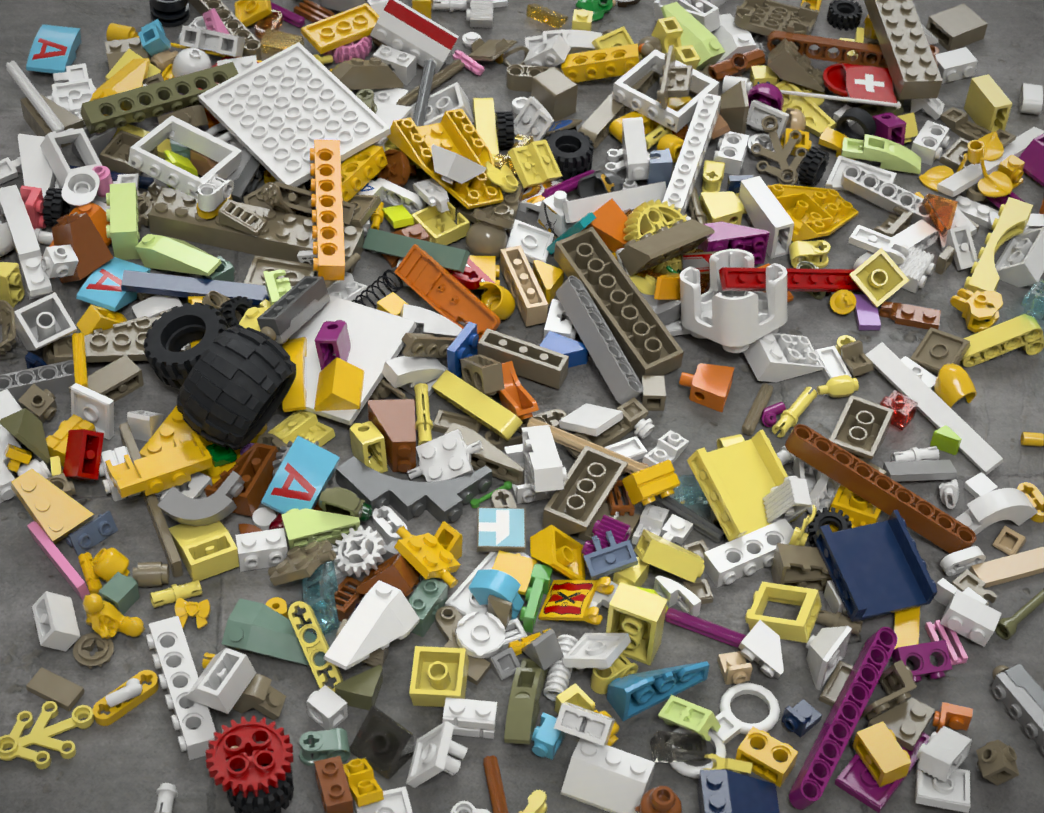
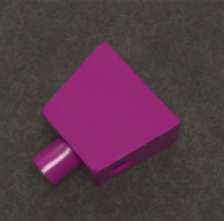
(890, 127)
(332, 339)

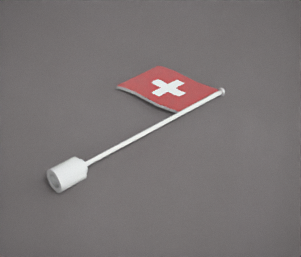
(863, 85)

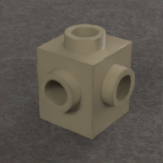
(39, 403)
(997, 762)

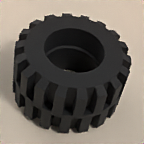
(571, 151)
(264, 803)

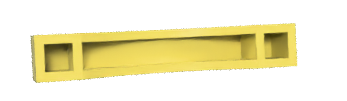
(1012, 222)

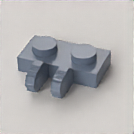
(610, 559)

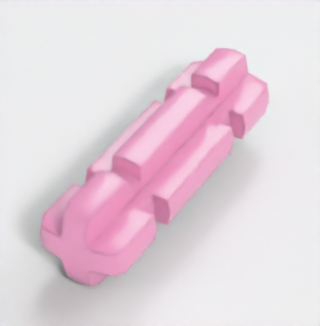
(469, 63)

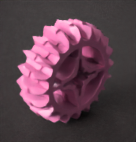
(356, 49)

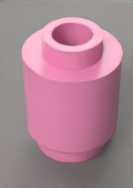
(105, 180)

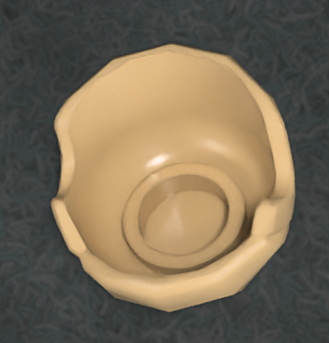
(796, 119)

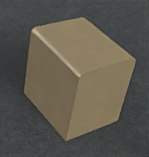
(555, 93)

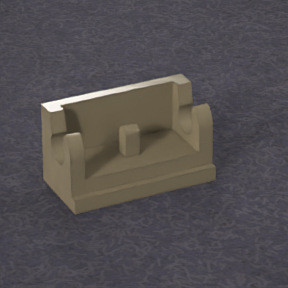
(895, 224)

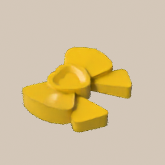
(200, 610)

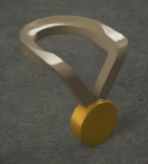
(502, 58)

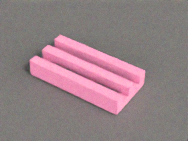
(959, 650)

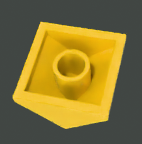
(339, 387)

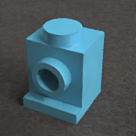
(546, 738)

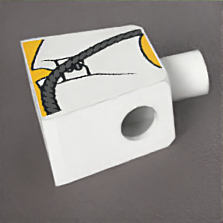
(552, 214)

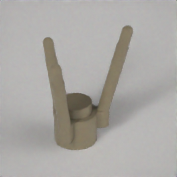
(384, 389)

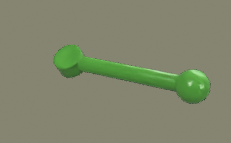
(475, 503)

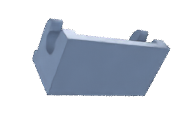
(660, 168)

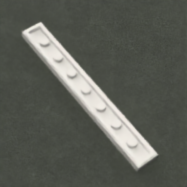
(973, 173)
(934, 408)

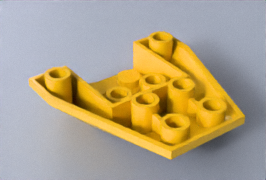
(813, 210)

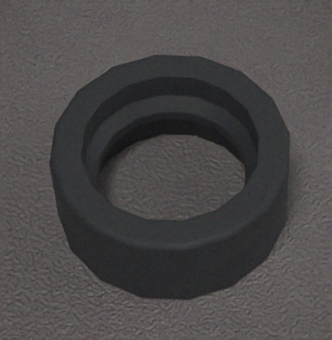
(860, 116)

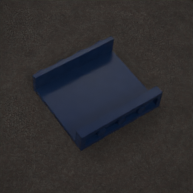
(876, 568)

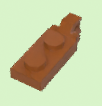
(911, 315)

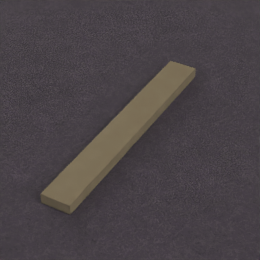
(155, 512)

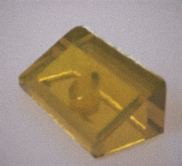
(546, 15)

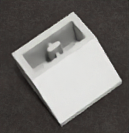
(223, 680)

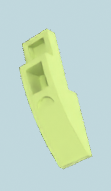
(889, 153)

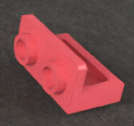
(33, 202)

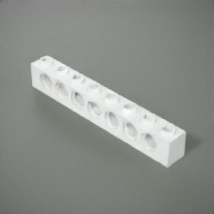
(693, 152)

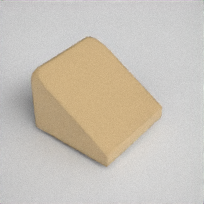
(1009, 541)

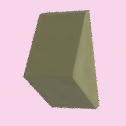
(363, 689)

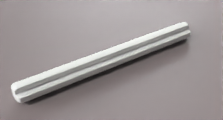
(34, 97)

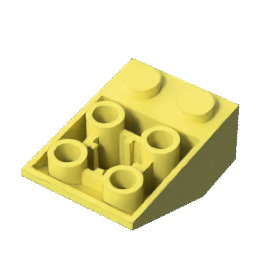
(205, 549)

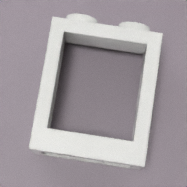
(55, 157)

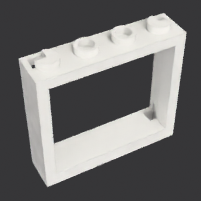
(653, 109)
(191, 137)

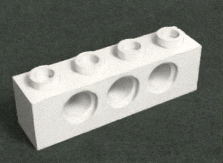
(746, 553)

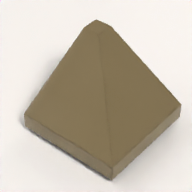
(500, 608)

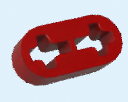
(465, 277)

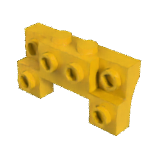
(160, 469)

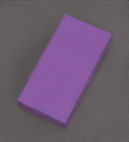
(866, 314)

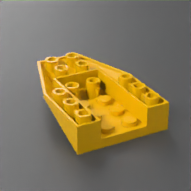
(456, 135)

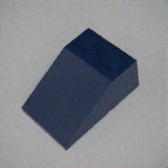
(735, 793)

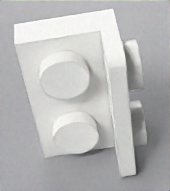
(760, 110)

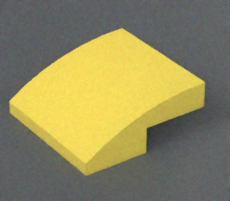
(534, 163)
(304, 425)

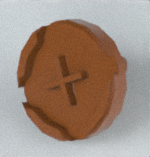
(398, 168)

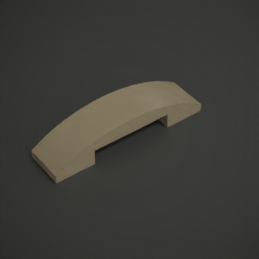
(959, 124)
(632, 413)

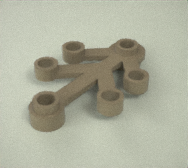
(780, 154)

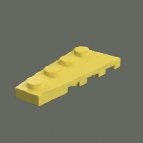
(815, 117)

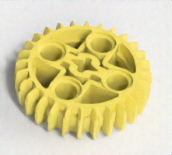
(649, 218)

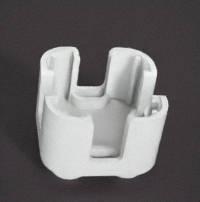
(733, 316)

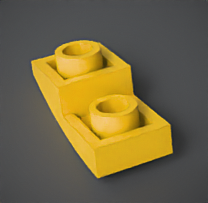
(362, 782)

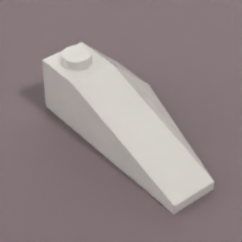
(732, 38)
(375, 623)

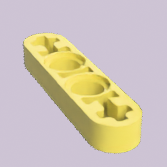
(318, 645)

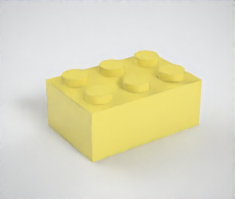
(641, 617)

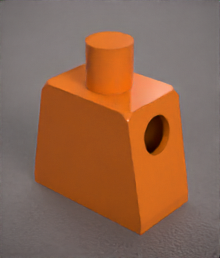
(709, 385)

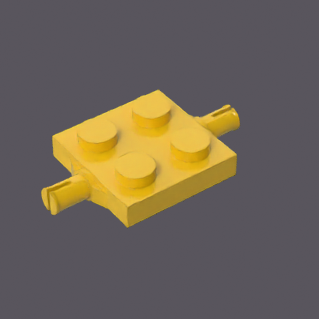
(427, 556)

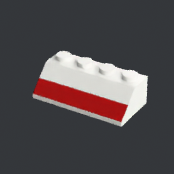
(414, 34)

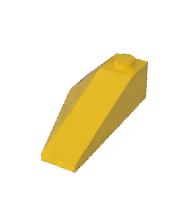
(126, 79)

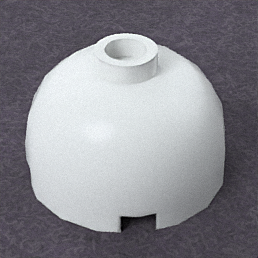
(190, 61)

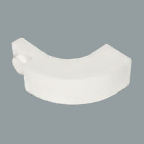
(995, 507)

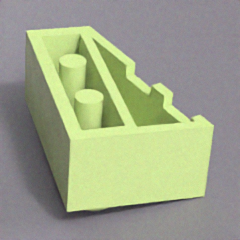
(123, 220)

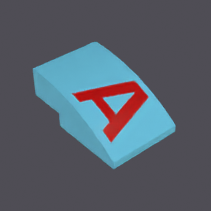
(53, 49)
(104, 285)
(300, 477)

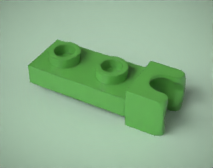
(539, 585)

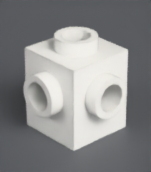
(59, 261)

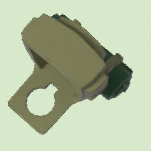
(344, 502)

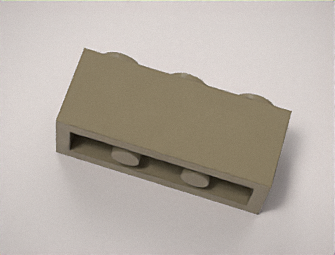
(116, 379)

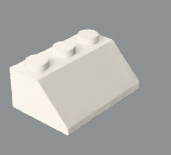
(1022, 259)
(607, 777)

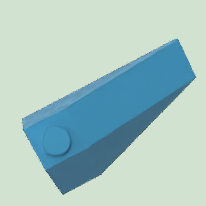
(646, 689)

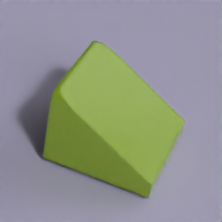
(946, 440)

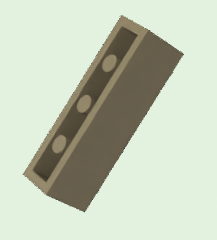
(527, 358)

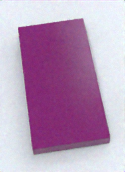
(860, 783)

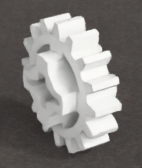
(359, 551)

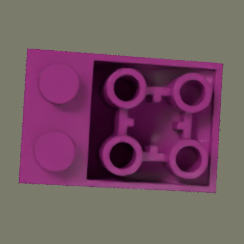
(737, 237)

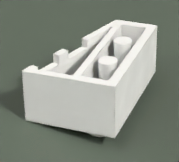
(542, 460)

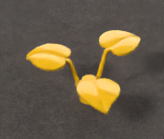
(985, 148)

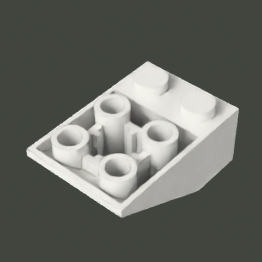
(782, 357)

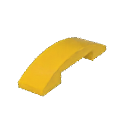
(297, 394)

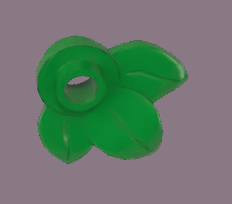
(595, 6)

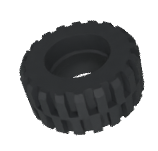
(174, 332)

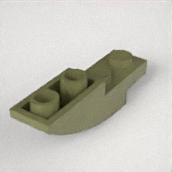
(524, 702)

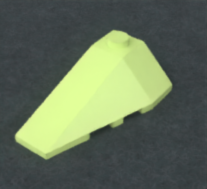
(695, 34)
(175, 255)

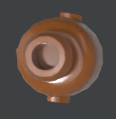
(659, 800)

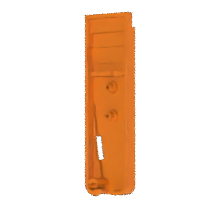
(444, 291)

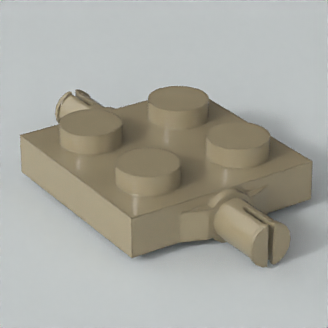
(301, 562)

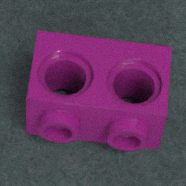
(920, 656)

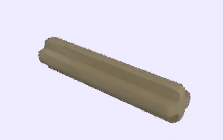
(757, 408)

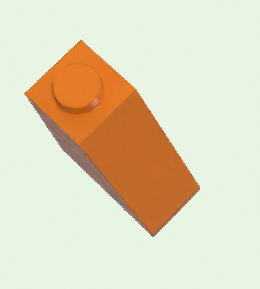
(610, 225)

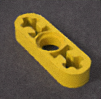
(125, 707)

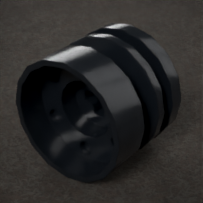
(170, 12)

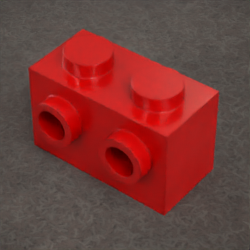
(83, 454)

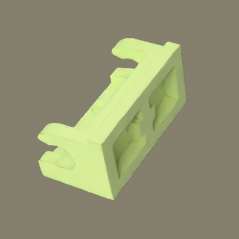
(276, 287)
(689, 716)

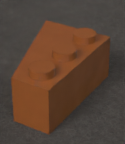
(256, 470)

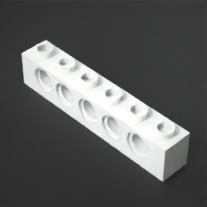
(170, 634)

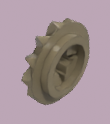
(85, 645)

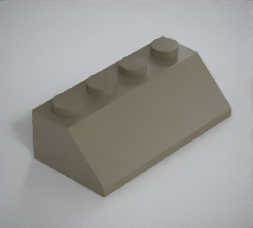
(663, 245)
(584, 492)

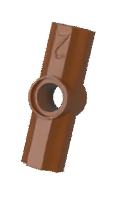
(744, 61)

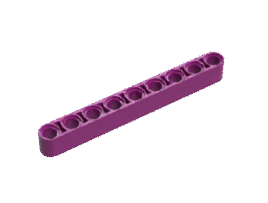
(842, 719)

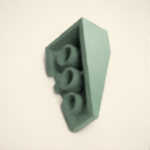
(265, 632)

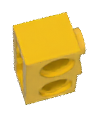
(764, 759)

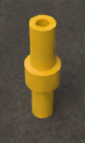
(377, 217)

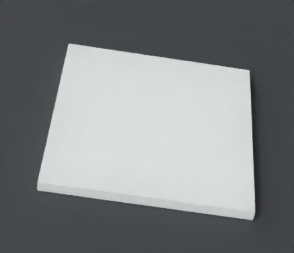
(373, 340)

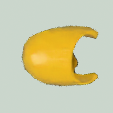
(498, 299)
(953, 384)

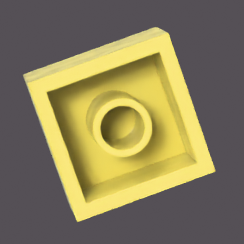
(438, 675)

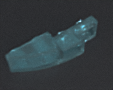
(319, 594)

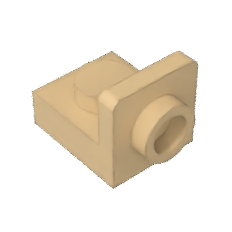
(734, 668)

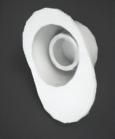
(80, 186)

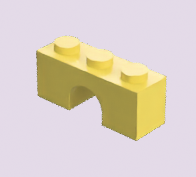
(669, 33)

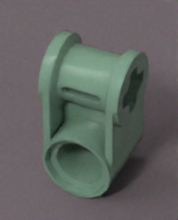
(324, 745)

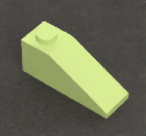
(313, 525)

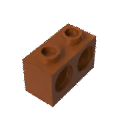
(333, 786)

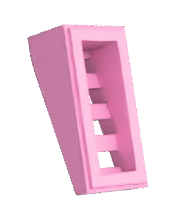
(214, 22)

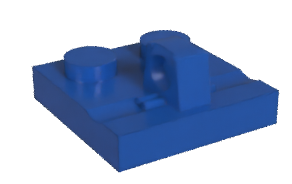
(462, 347)

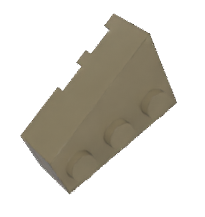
(38, 124)
(799, 567)

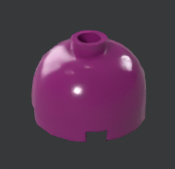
(766, 94)

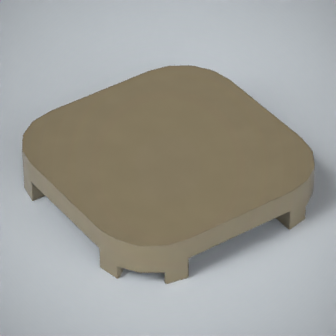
(770, 16)

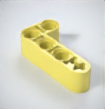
(1004, 338)

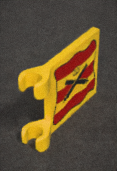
(571, 600)

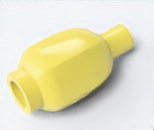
(839, 386)

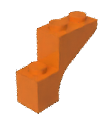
(514, 395)

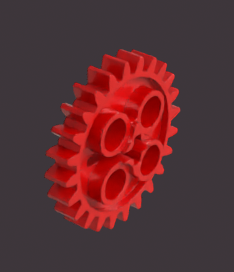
(249, 756)

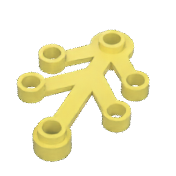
(41, 735)

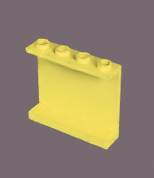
(737, 481)

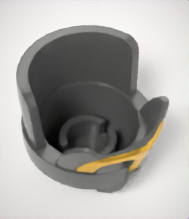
(600, 183)

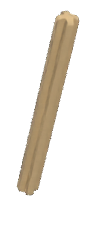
(578, 444)

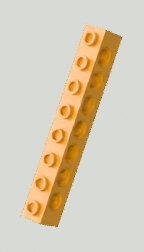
(328, 210)

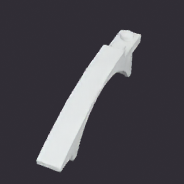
(25, 242)

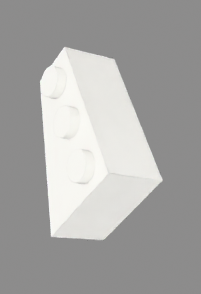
(701, 10)

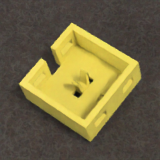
(447, 230)

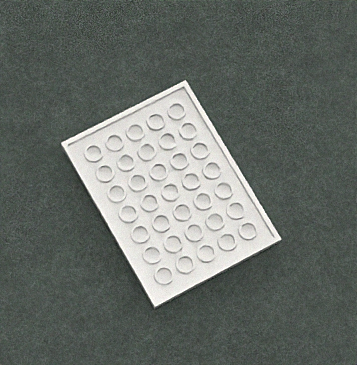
(288, 105)

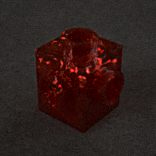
(903, 408)

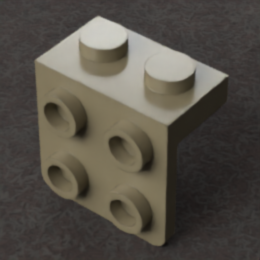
(897, 684)

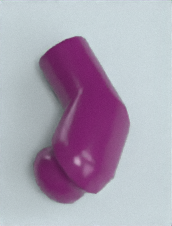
(769, 413)

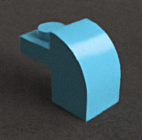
(154, 38)
(499, 585)

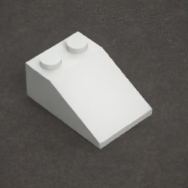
(445, 100)

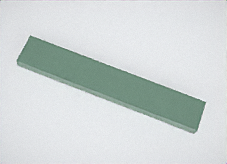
(399, 246)

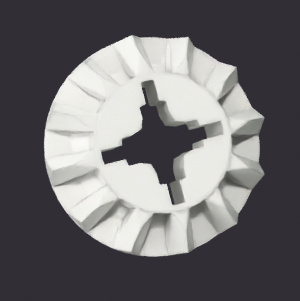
(761, 138)

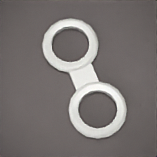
(731, 725)

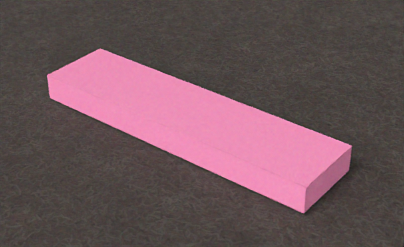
(58, 559)

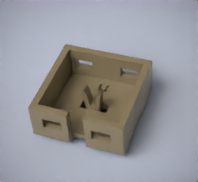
(116, 155)

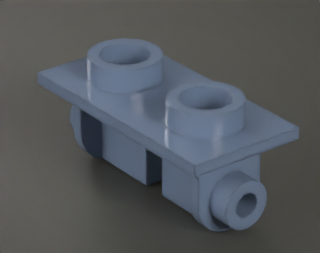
(92, 533)

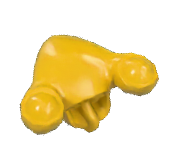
(108, 620)

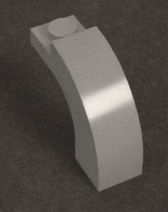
(205, 510)

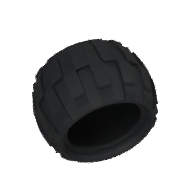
(236, 387)

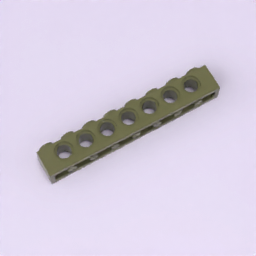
(132, 100)

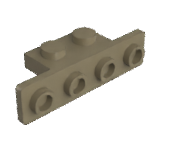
(675, 79)
(425, 345)

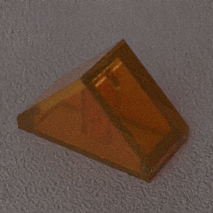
(940, 211)

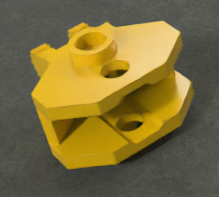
(978, 307)

